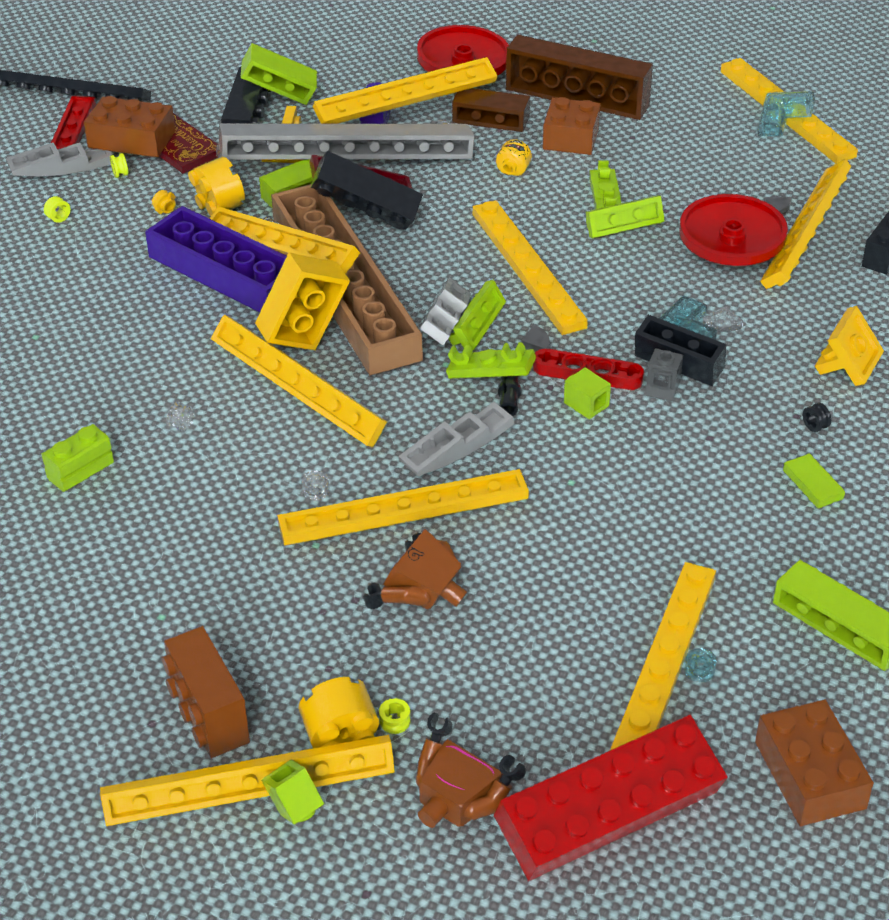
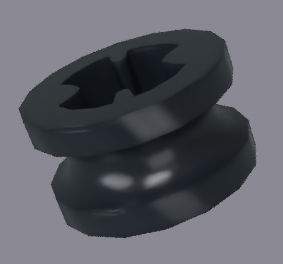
(816, 417)

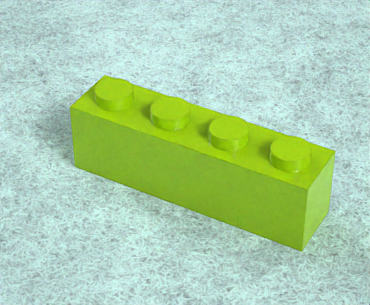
(835, 612)

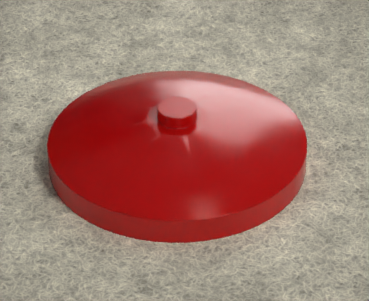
(461, 44)
(733, 229)

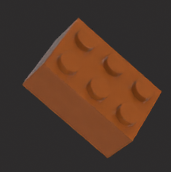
(129, 126)
(205, 692)
(813, 762)

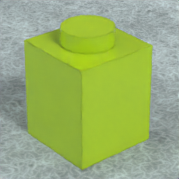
(587, 393)
(293, 792)

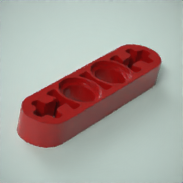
(629, 374)

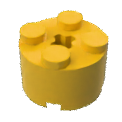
(217, 185)
(338, 713)

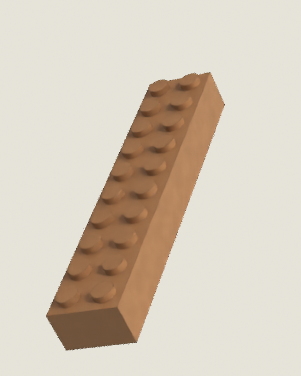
(369, 308)

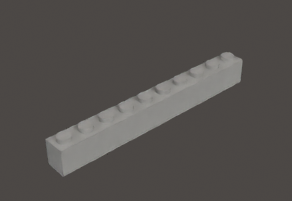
(346, 140)

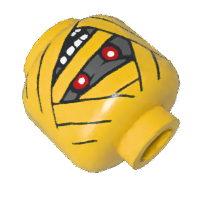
(513, 155)

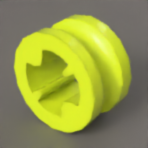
(119, 165)
(63, 211)
(394, 706)

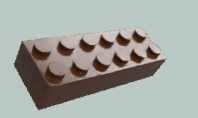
(578, 74)

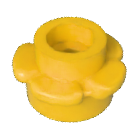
(164, 202)

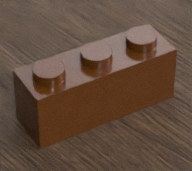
(491, 109)

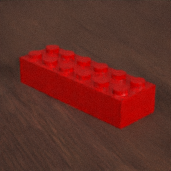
(609, 797)

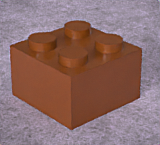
(571, 126)

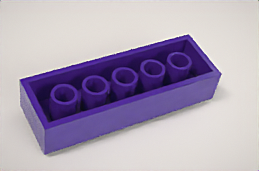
(215, 256)

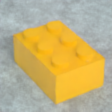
(302, 301)

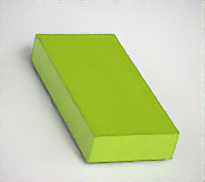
(813, 480)

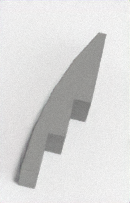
(50, 162)
(445, 311)
(453, 442)

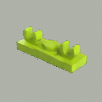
(604, 185)
(624, 216)
(478, 316)
(490, 362)

